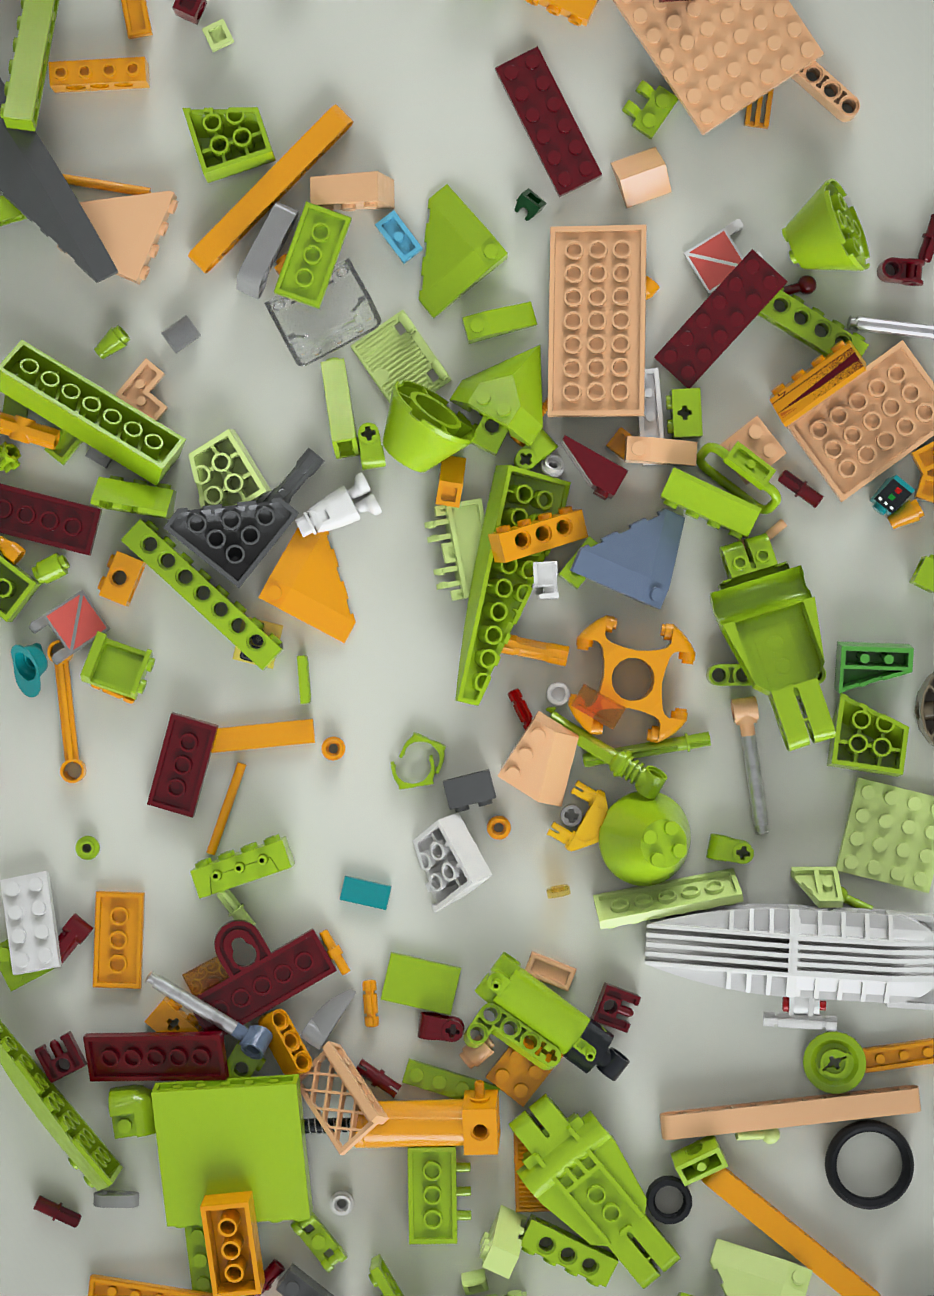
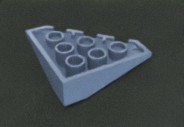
(637, 560)

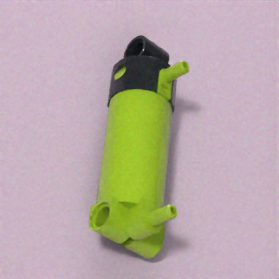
(552, 1017)

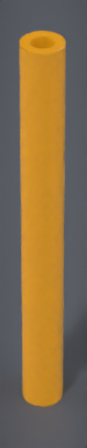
(106, 185)
(226, 808)

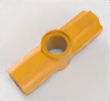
(28, 431)

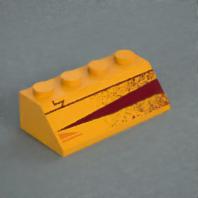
(818, 382)

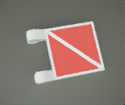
(716, 256)

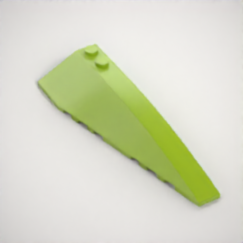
(502, 589)
(58, 1115)

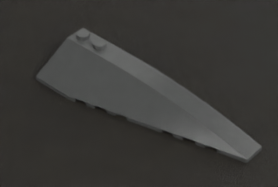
(43, 195)

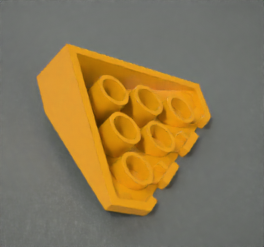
(309, 586)

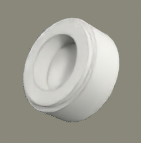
(558, 694)

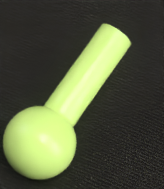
(769, 1136)

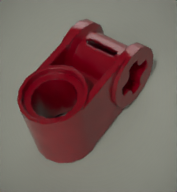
(906, 271)
(435, 1027)

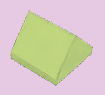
(474, 1281)

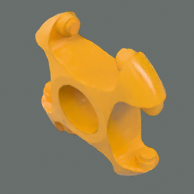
(655, 660)

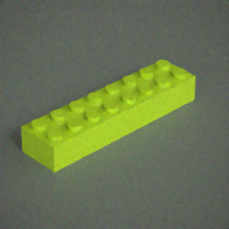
(89, 412)

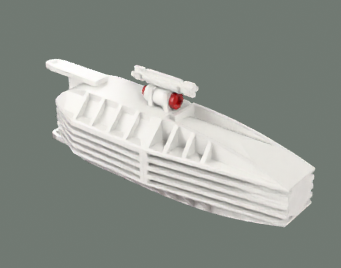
(801, 956)

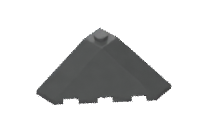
(232, 536)

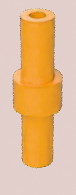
(334, 952)

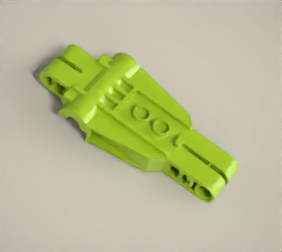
(775, 637)
(590, 1186)

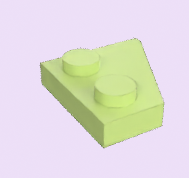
(820, 884)

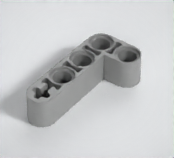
(265, 250)

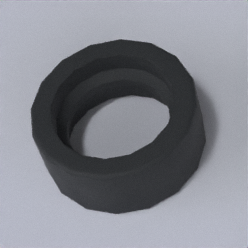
(662, 1217)

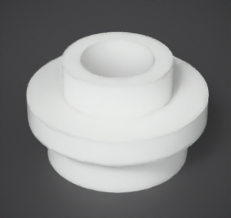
(553, 461)
(341, 1210)

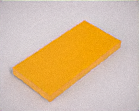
(118, 939)

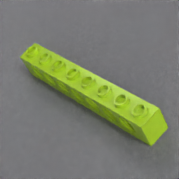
(136, 541)

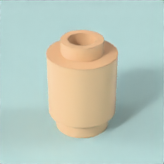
(476, 1056)

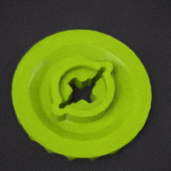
(834, 1079)

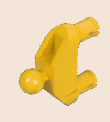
(588, 829)

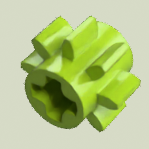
(9, 457)

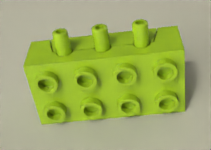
(242, 867)
(434, 1194)

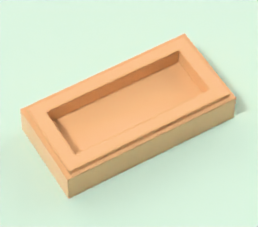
(550, 971)

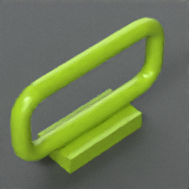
(745, 464)

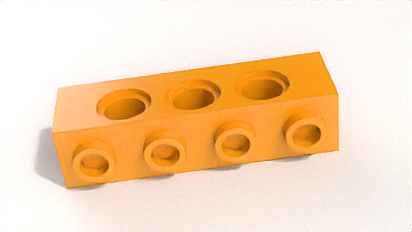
(99, 74)
(571, 529)

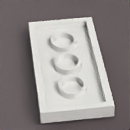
(31, 923)

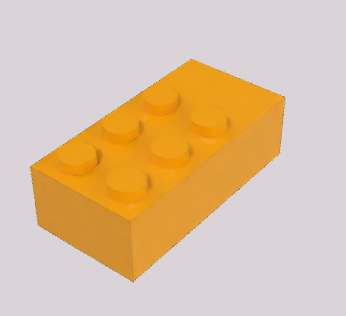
(232, 1244)

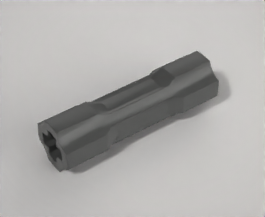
(304, 468)

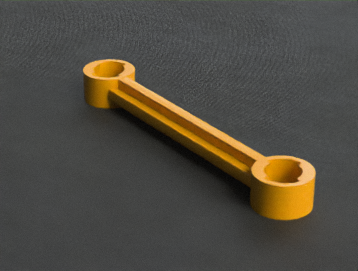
(67, 716)

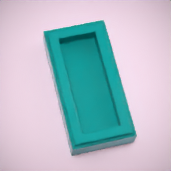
(365, 892)

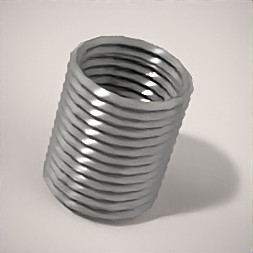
(181, 334)

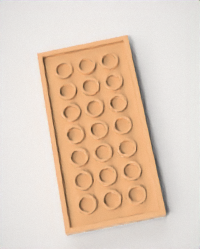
(597, 321)

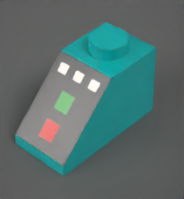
(891, 495)

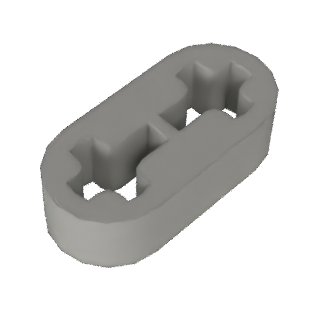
(116, 1199)

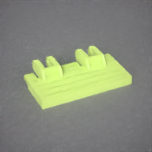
(464, 530)

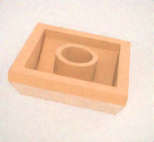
(641, 177)

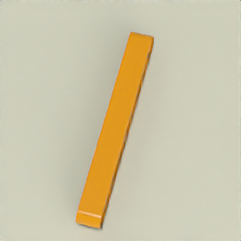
(270, 188)
(788, 1234)

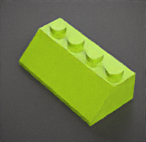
(710, 503)

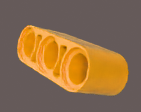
(286, 1043)

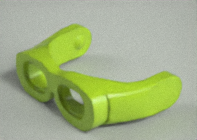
(416, 737)
(427, 781)

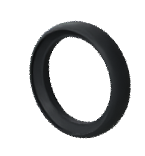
(877, 1201)

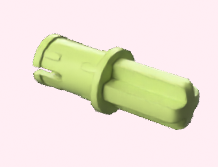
(233, 906)

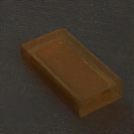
(598, 706)

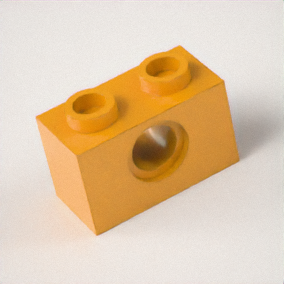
(132, 568)

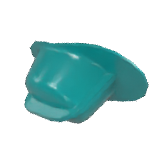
(29, 665)

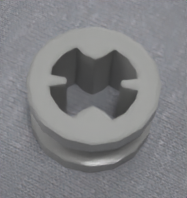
(576, 810)

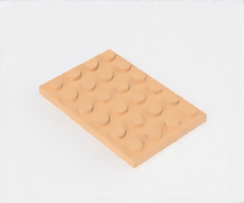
(869, 422)

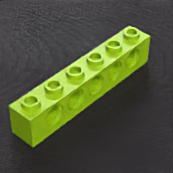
(805, 332)

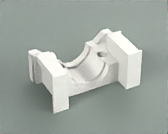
(546, 577)

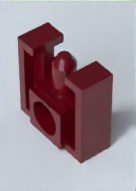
(608, 1017)
(73, 1055)

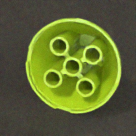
(827, 233)
(644, 839)

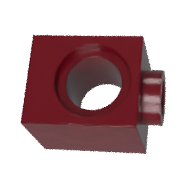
(189, 9)

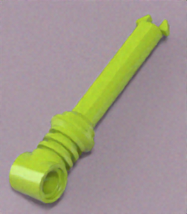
(647, 779)

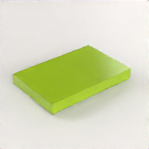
(420, 983)

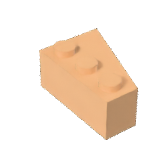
(353, 191)

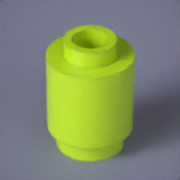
(50, 568)

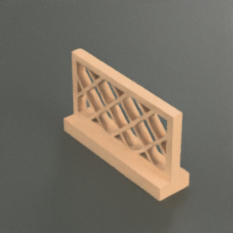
(357, 1089)

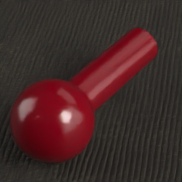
(805, 285)

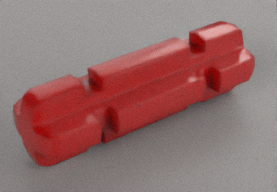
(520, 707)

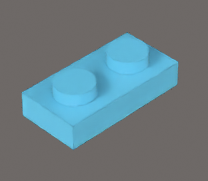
(398, 237)

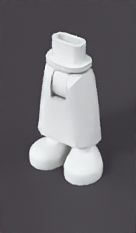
(338, 508)

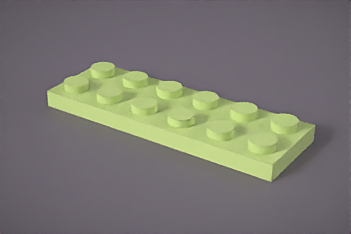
(667, 898)

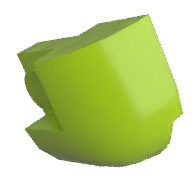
(131, 1111)

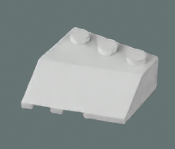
(450, 861)

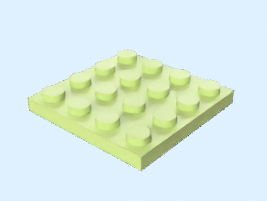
(889, 836)

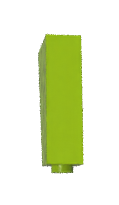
(339, 408)

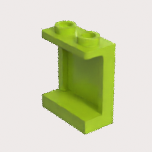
(117, 666)

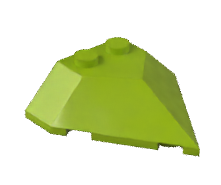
(508, 394)

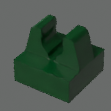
(530, 202)

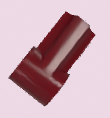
(72, 934)

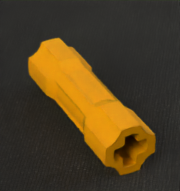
(538, 650)

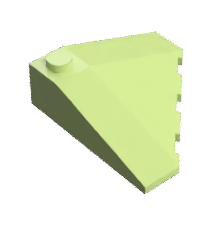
(756, 1273)

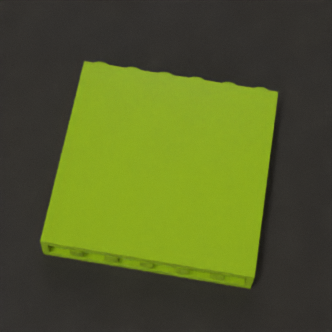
(230, 1141)

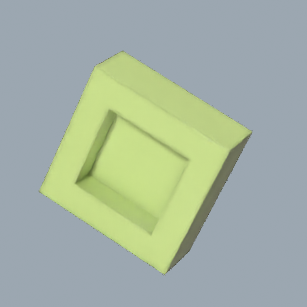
(217, 35)

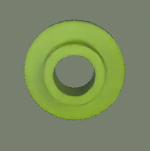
(95, 847)

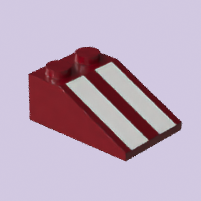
(597, 470)

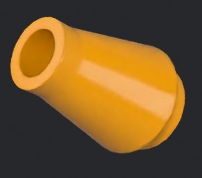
(906, 514)

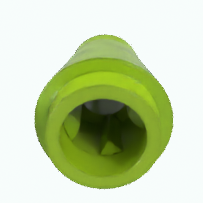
(112, 342)

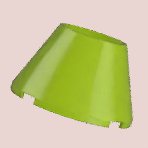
(422, 427)

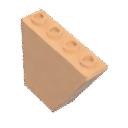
(131, 229)

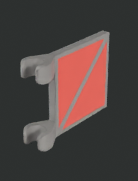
(73, 623)

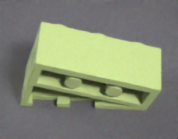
(501, 1244)

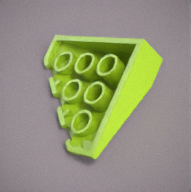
(457, 252)

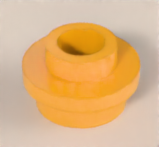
(325, 748)
(506, 827)

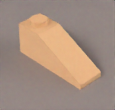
(660, 451)

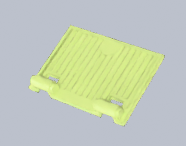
(398, 357)

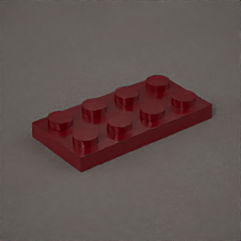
(182, 764)

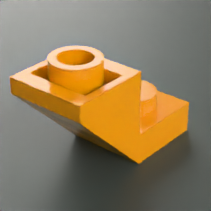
(451, 481)

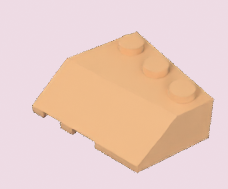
(541, 760)

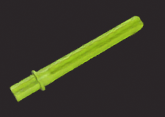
(649, 748)

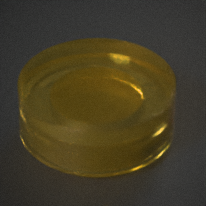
(558, 891)

